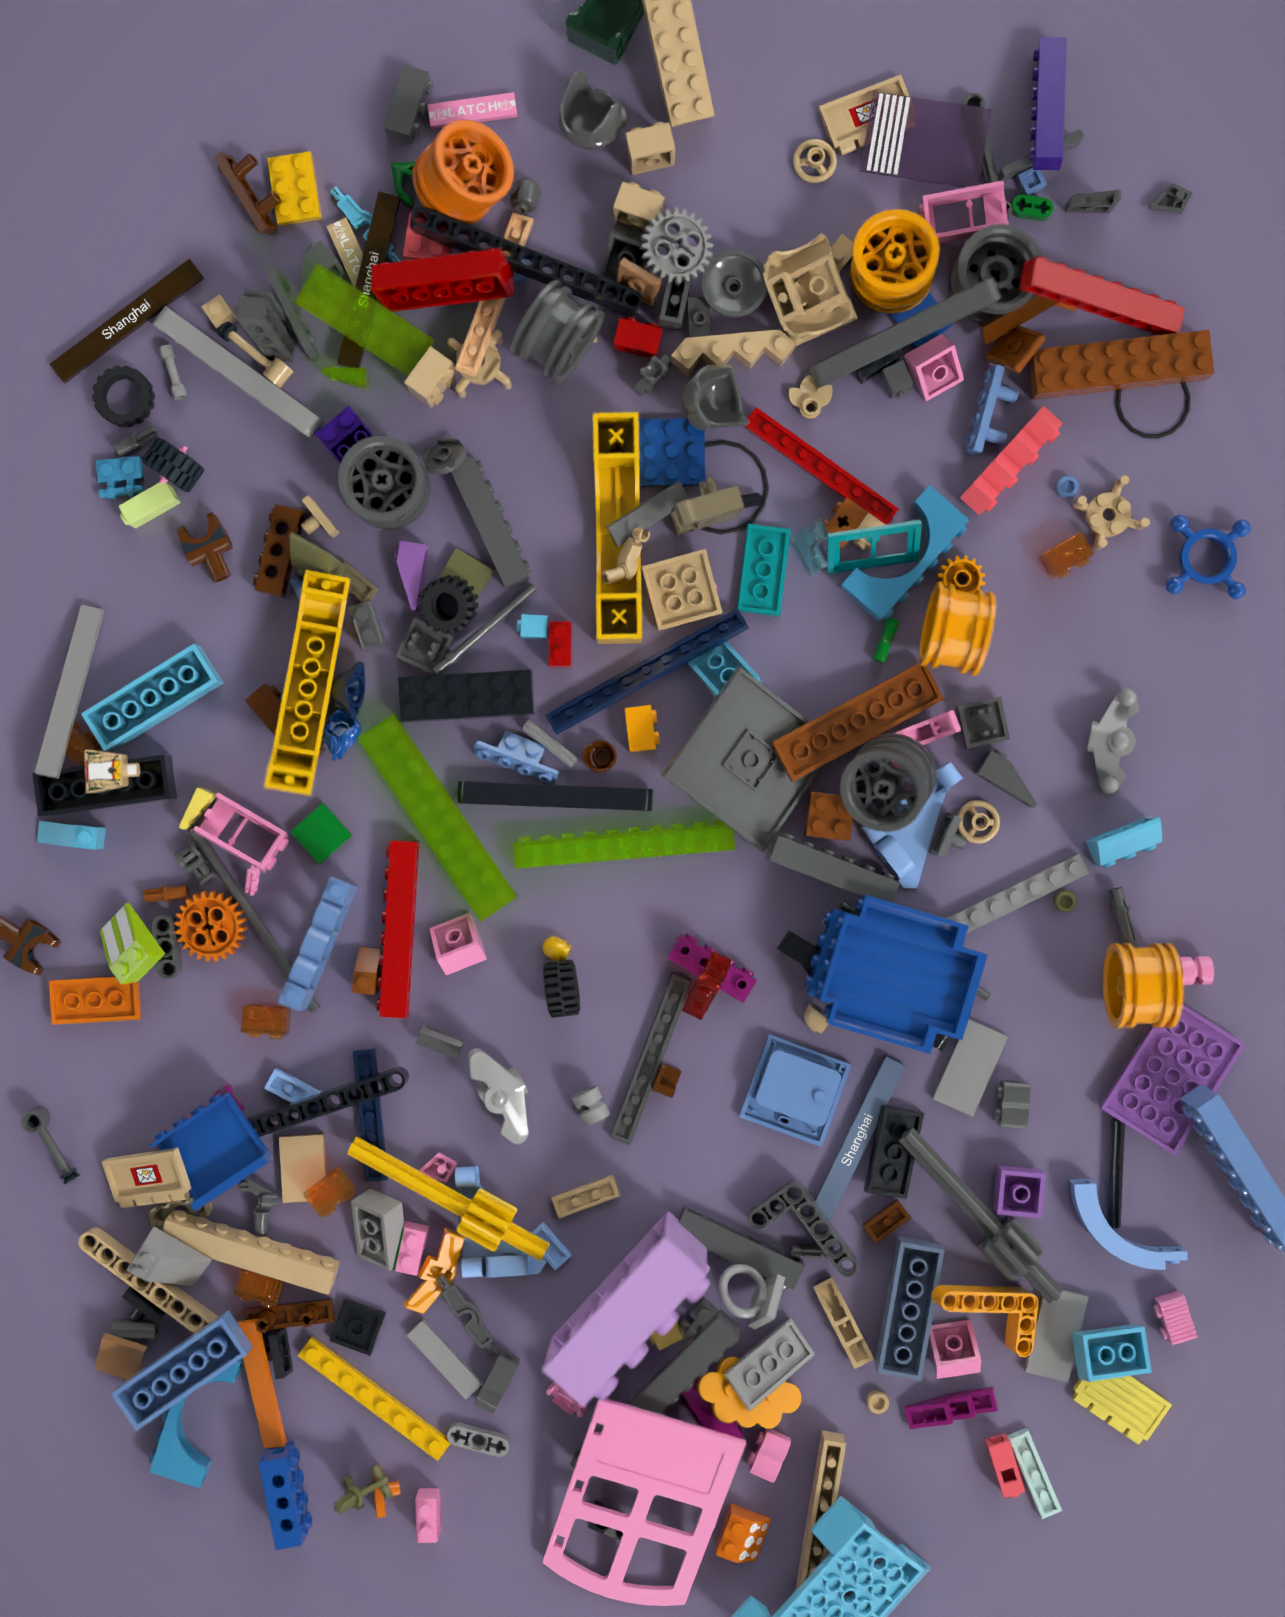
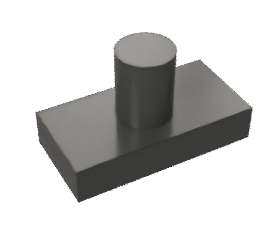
(947, 836)

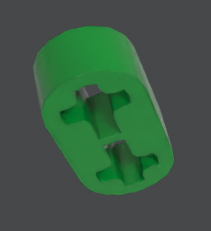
(1032, 202)

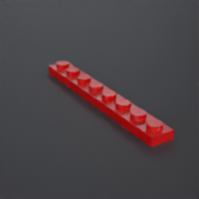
(819, 466)

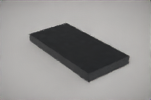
(890, 1162)

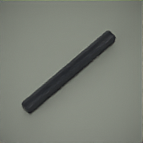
(1116, 1173)

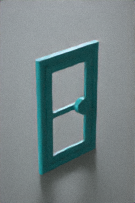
(873, 535)

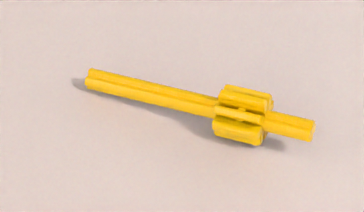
(484, 1218)

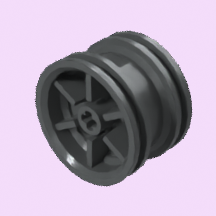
(1006, 243)
(557, 332)

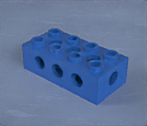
(285, 1496)

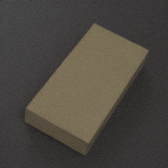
(359, 586)

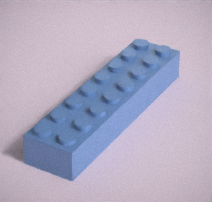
(1239, 1161)

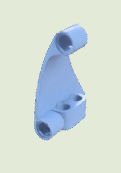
(907, 848)
(478, 1260)

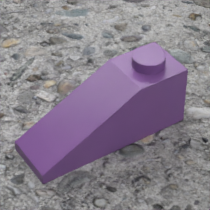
(412, 565)

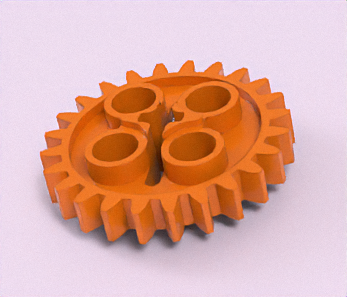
(191, 928)

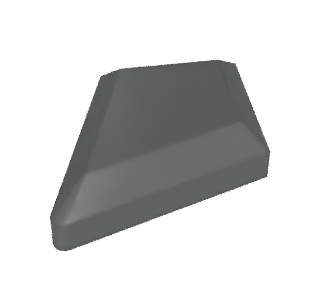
(1172, 200)

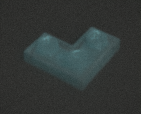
(807, 546)

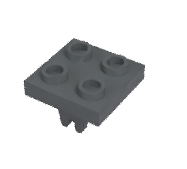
(424, 646)
(983, 722)

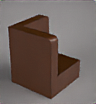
(666, 1080)

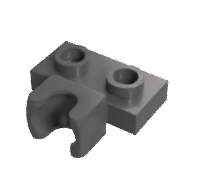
(651, 373)

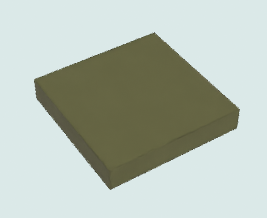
(469, 569)

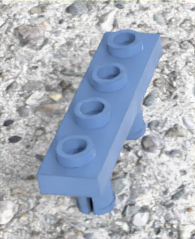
(981, 430)

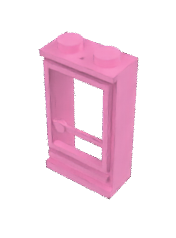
(993, 201)
(218, 818)

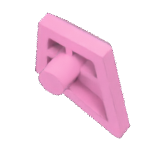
(439, 1167)

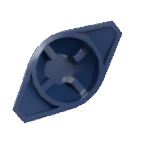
(349, 690)

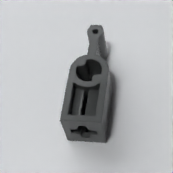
(497, 1381)

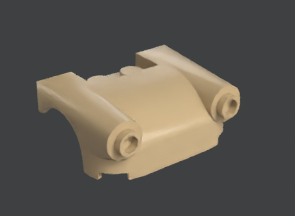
(808, 291)

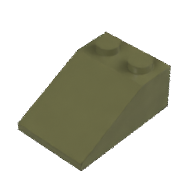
(310, 557)

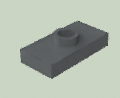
(698, 317)

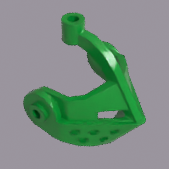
(398, 170)

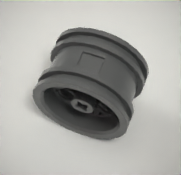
(353, 472)
(898, 759)

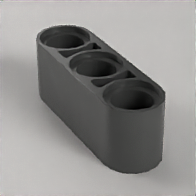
(174, 956)

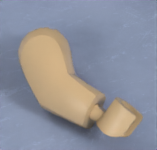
(627, 558)

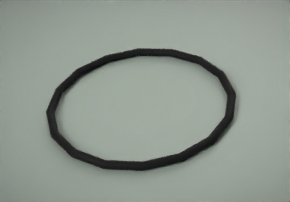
(765, 484)

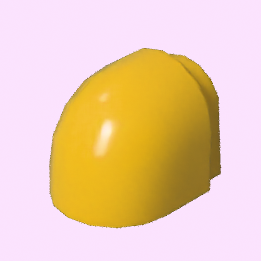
(556, 948)

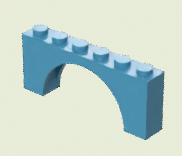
(941, 525)
(174, 1454)

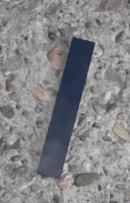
(370, 1111)

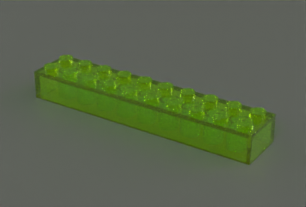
(438, 817)

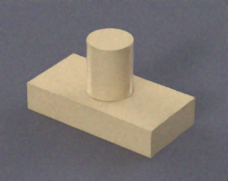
(842, 251)
(317, 519)

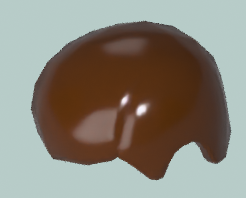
(599, 756)

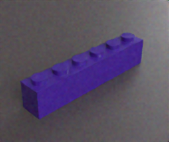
(1049, 103)

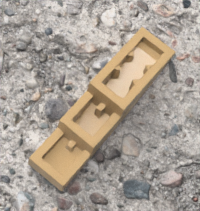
(843, 1323)

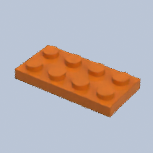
(93, 1000)

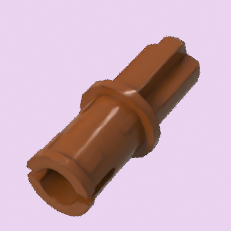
(166, 893)

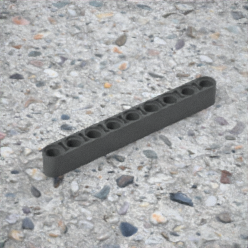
(905, 332)

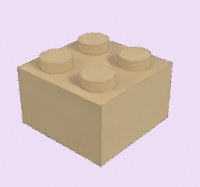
(650, 148)
(637, 206)
(431, 377)

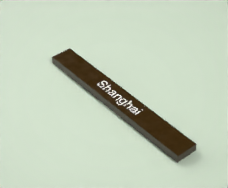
(374, 253)
(127, 321)

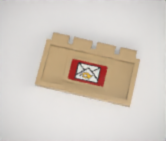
(848, 116)
(147, 1178)

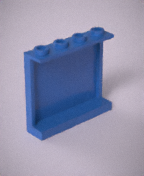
(215, 1148)

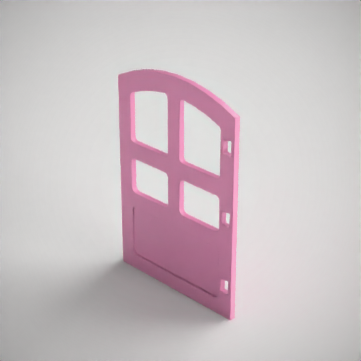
(657, 1459)

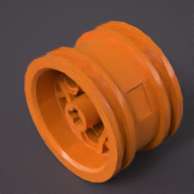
(463, 171)

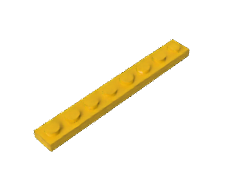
(374, 1398)

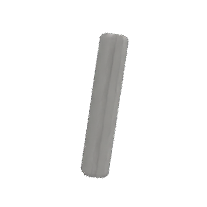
(550, 744)

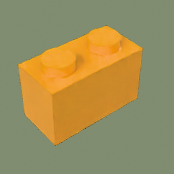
(641, 728)

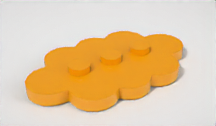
(728, 1407)

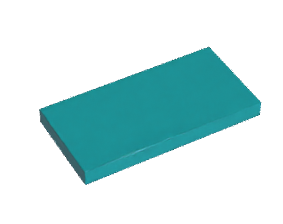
(763, 570)

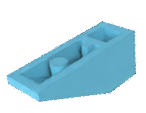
(71, 835)

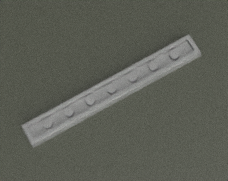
(69, 692)

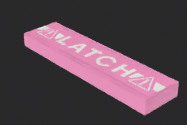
(476, 109)

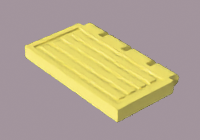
(1127, 1403)

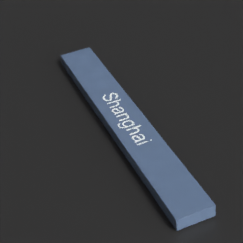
(858, 1136)

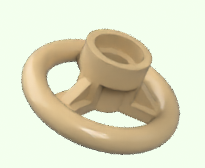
(818, 153)
(995, 822)

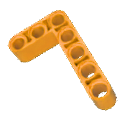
(1017, 1309)

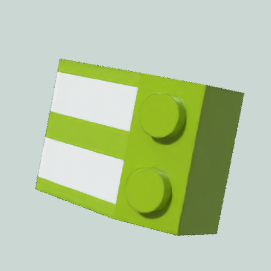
(129, 946)

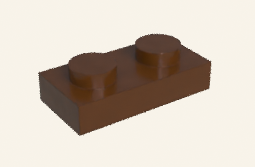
(886, 1221)

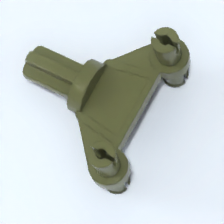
(354, 1495)

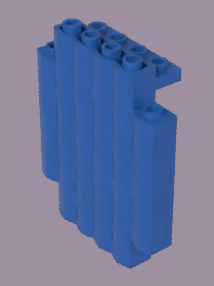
(895, 973)

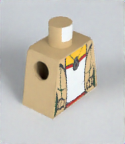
(108, 771)

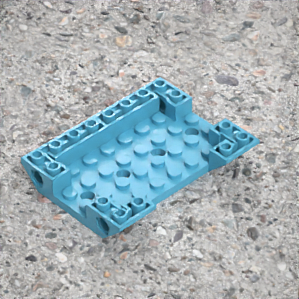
(850, 1567)

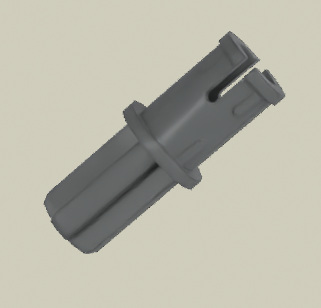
(136, 440)

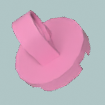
(565, 1401)

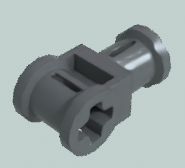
(195, 862)

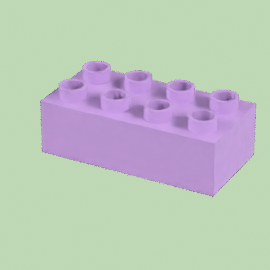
(626, 1310)

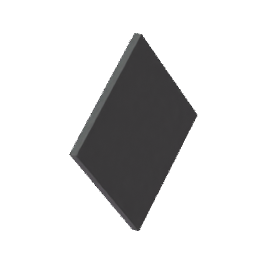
(732, 764)

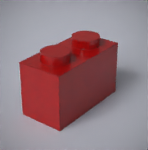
(638, 337)
(560, 644)

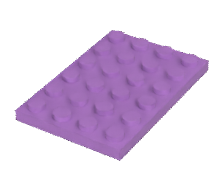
(1164, 1070)

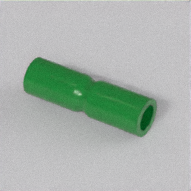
(886, 638)

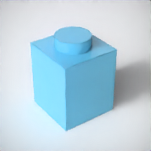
(533, 626)

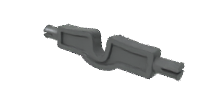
(460, 1306)

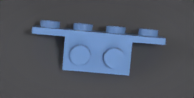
(519, 755)

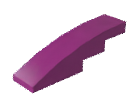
(951, 1407)

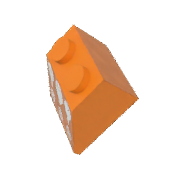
(741, 1534)

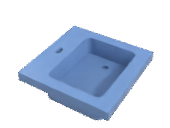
(795, 1086)

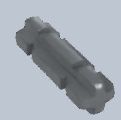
(808, 1251)

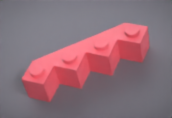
(1011, 460)

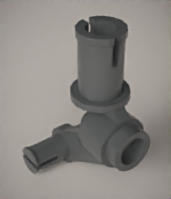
(266, 1201)

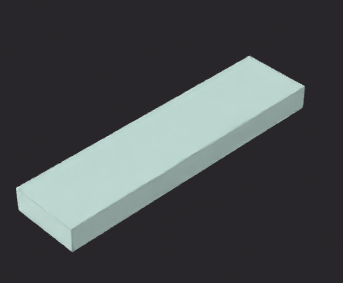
(1034, 1473)

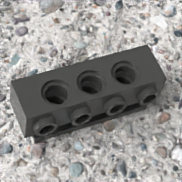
(267, 324)

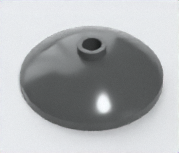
(735, 269)

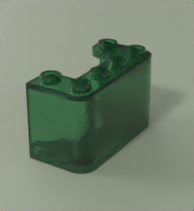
(604, 27)

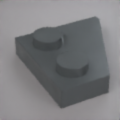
(1093, 202)

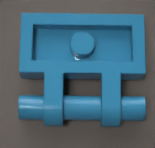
(120, 470)

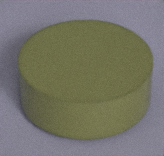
(1064, 901)

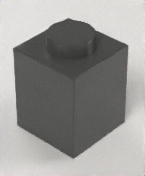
(897, 380)

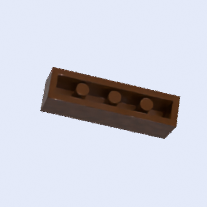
(267, 704)

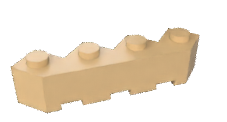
(742, 346)

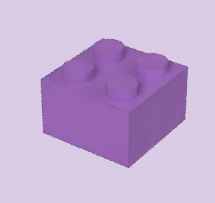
(1018, 1191)

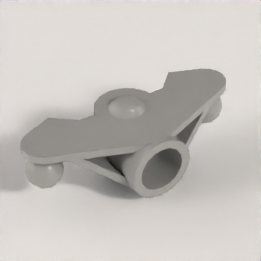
(1112, 740)
(501, 1092)

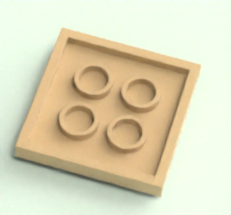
(682, 589)

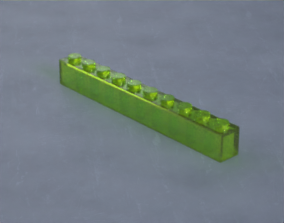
(621, 846)

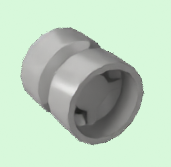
(590, 1105)

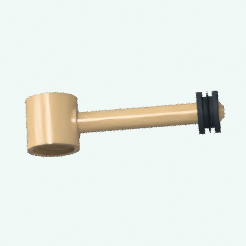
(275, 371)

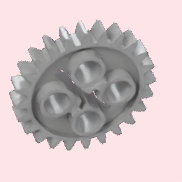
(685, 228)

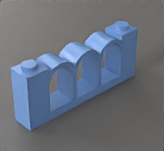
(318, 944)

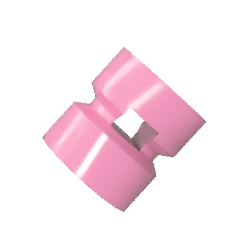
(1197, 970)

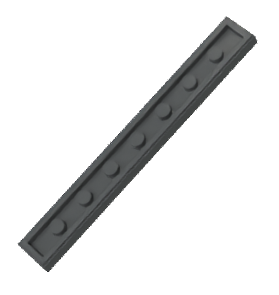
(650, 1058)

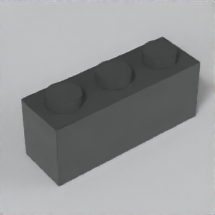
(408, 104)
(675, 302)

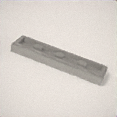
(444, 1359)

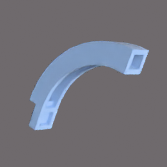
(1088, 1210)

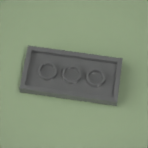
(295, 317)

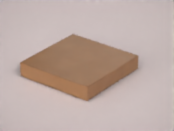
(639, 280)
(119, 1356)

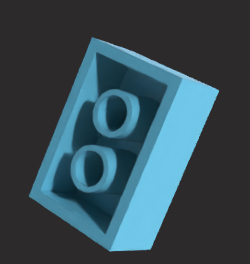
(1111, 1352)

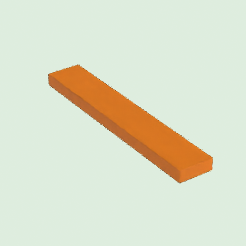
(262, 1388)

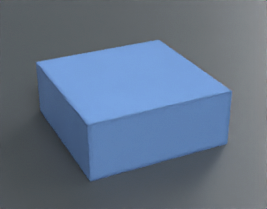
(1031, 181)

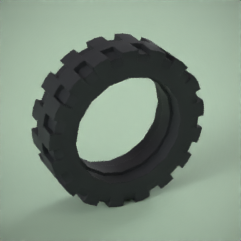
(107, 380)

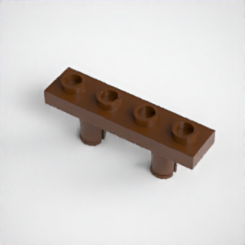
(240, 186)
(292, 1314)

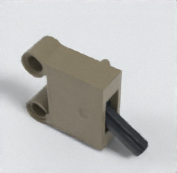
(711, 507)

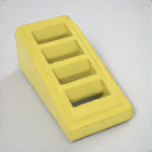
(199, 802)

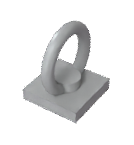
(764, 1300)

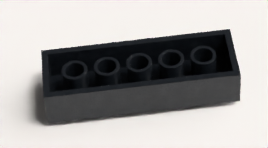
(466, 696)
(70, 796)

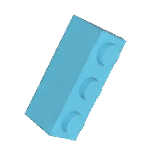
(1125, 841)

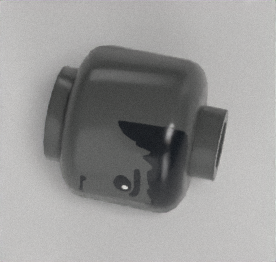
(525, 195)

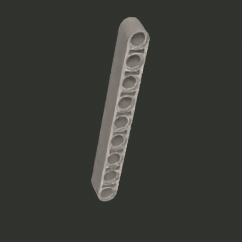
(237, 372)

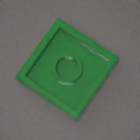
(321, 833)

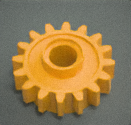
(967, 569)

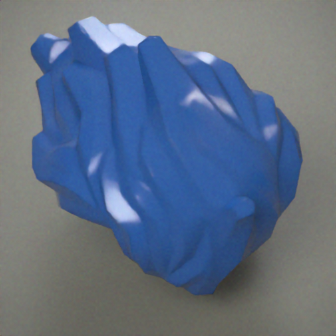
(340, 733)

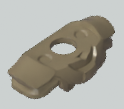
(159, 1213)

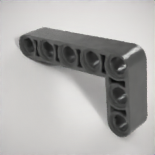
(809, 1221)

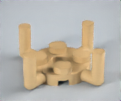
(488, 370)
(1121, 514)

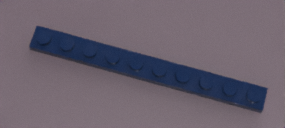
(647, 671)

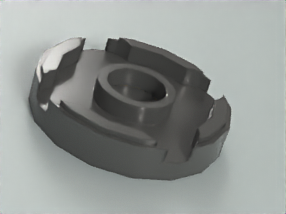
(444, 456)

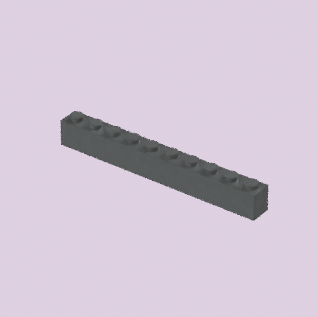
(684, 1367)

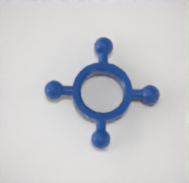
(1240, 529)

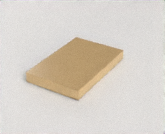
(301, 1164)

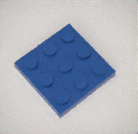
(670, 453)

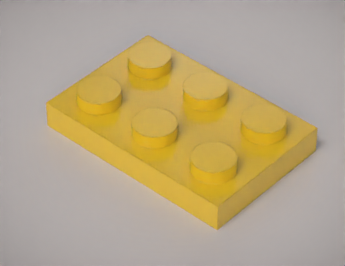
(296, 184)

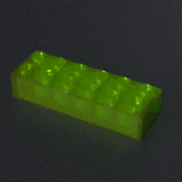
(363, 320)

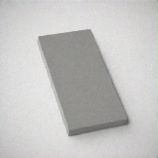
(970, 1068)
(1053, 1341)
(768, 1364)

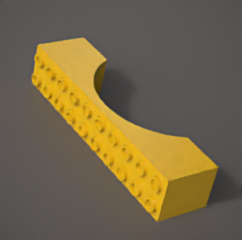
(615, 495)

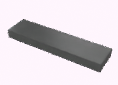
(1023, 164)
(647, 513)

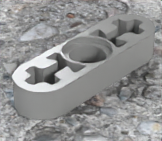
(465, 1428)

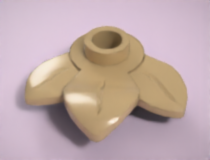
(810, 395)

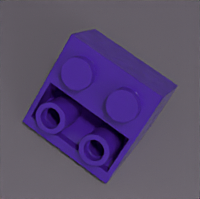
(343, 433)

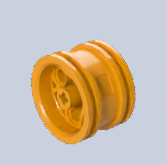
(887, 287)
(957, 629)
(1142, 985)

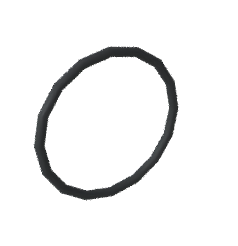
(1156, 436)

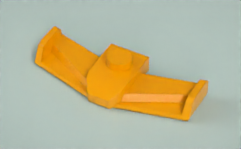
(432, 1267)

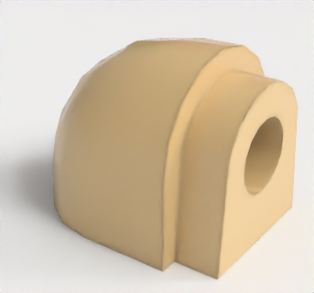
(814, 1018)

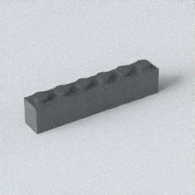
(490, 523)
(831, 869)
(741, 1248)

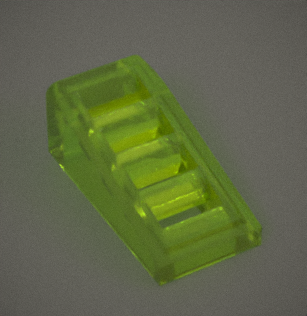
(352, 376)

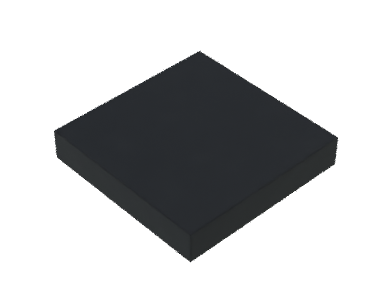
(357, 1326)

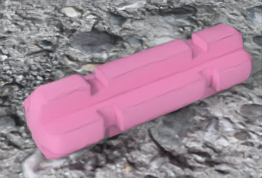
(252, 880)

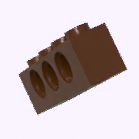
(278, 585)

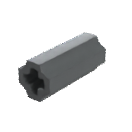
(439, 1042)
(135, 1331)

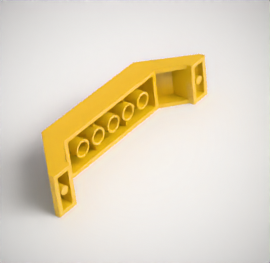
(308, 683)

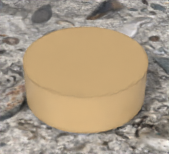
(877, 1401)

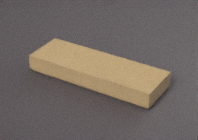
(585, 1196)

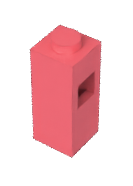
(1004, 1465)

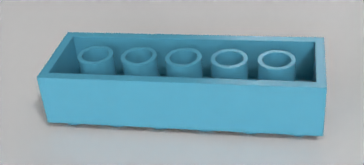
(152, 698)

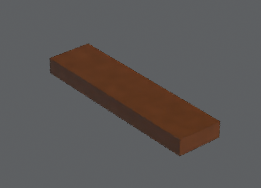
(1003, 323)

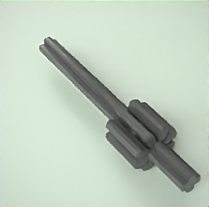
(1004, 1241)

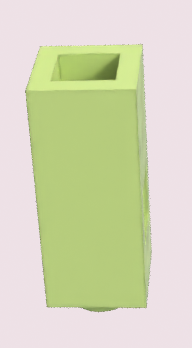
(149, 504)

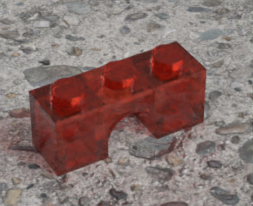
(707, 985)

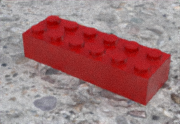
(442, 280)

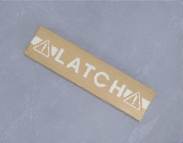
(347, 248)

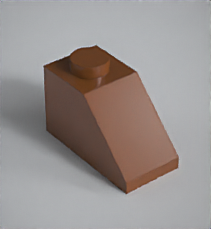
(366, 971)

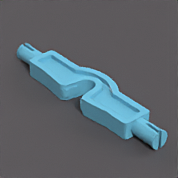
(358, 217)

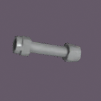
(167, 354)

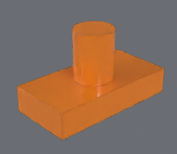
(379, 1502)

